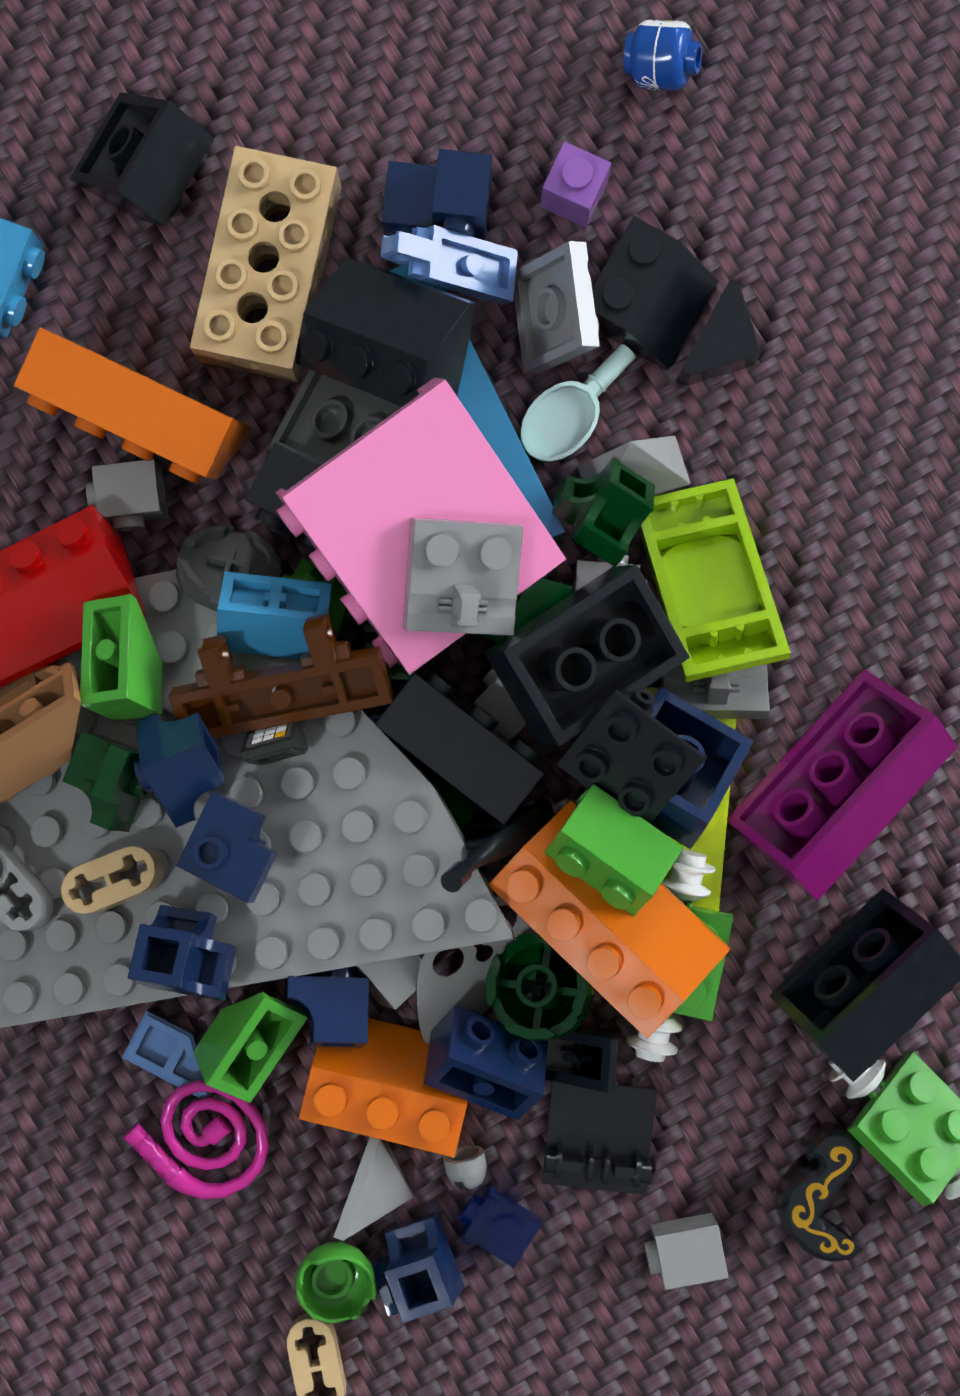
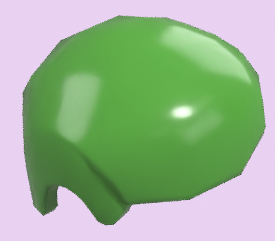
(335, 1283)

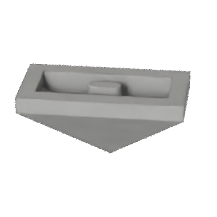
(653, 459)
(375, 1189)

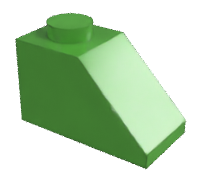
(119, 661)
(247, 1044)

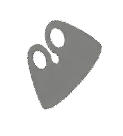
(463, 988)

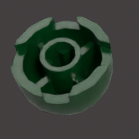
(536, 990)

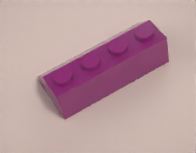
(842, 783)

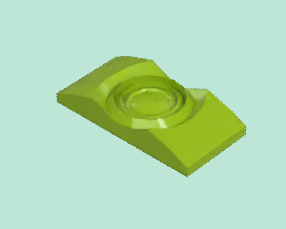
(712, 581)

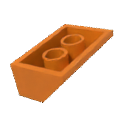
(383, 1091)

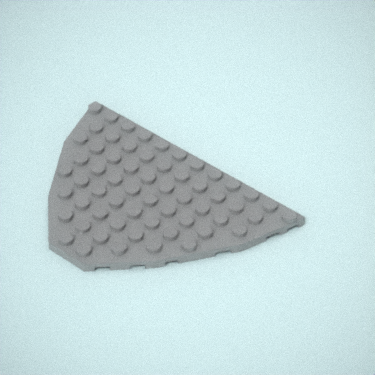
(352, 873)

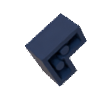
(443, 195)

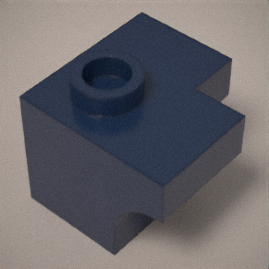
(177, 763)
(228, 848)
(181, 956)
(334, 1007)
(419, 1271)

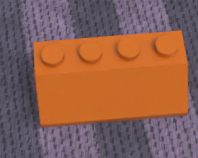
(130, 406)
(635, 962)

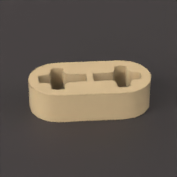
(107, 869)
(329, 1358)

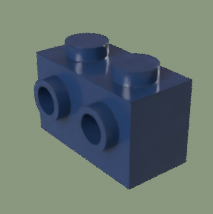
(485, 1063)

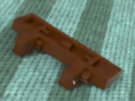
(321, 685)

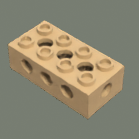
(245, 238)

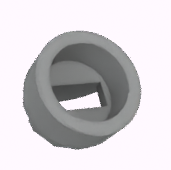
(467, 1167)

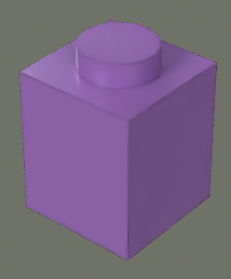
(575, 184)

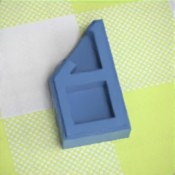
(165, 1050)

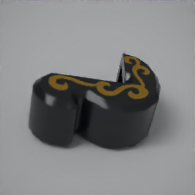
(811, 1187)

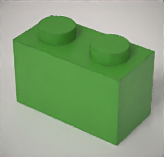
(613, 851)

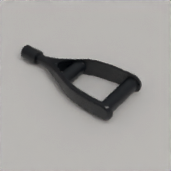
(484, 848)

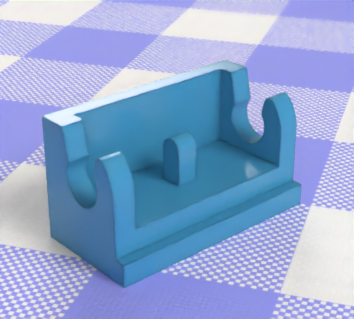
(269, 613)

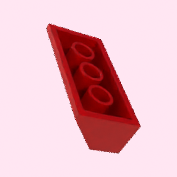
(48, 582)

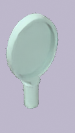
(569, 411)

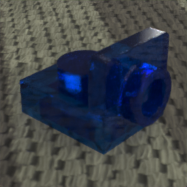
(498, 1225)

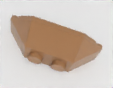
(37, 726)

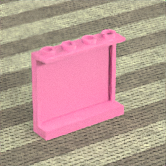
(361, 504)

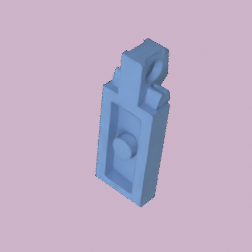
(455, 262)

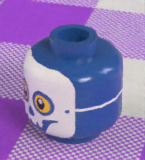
(662, 55)

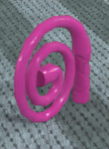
(177, 1176)

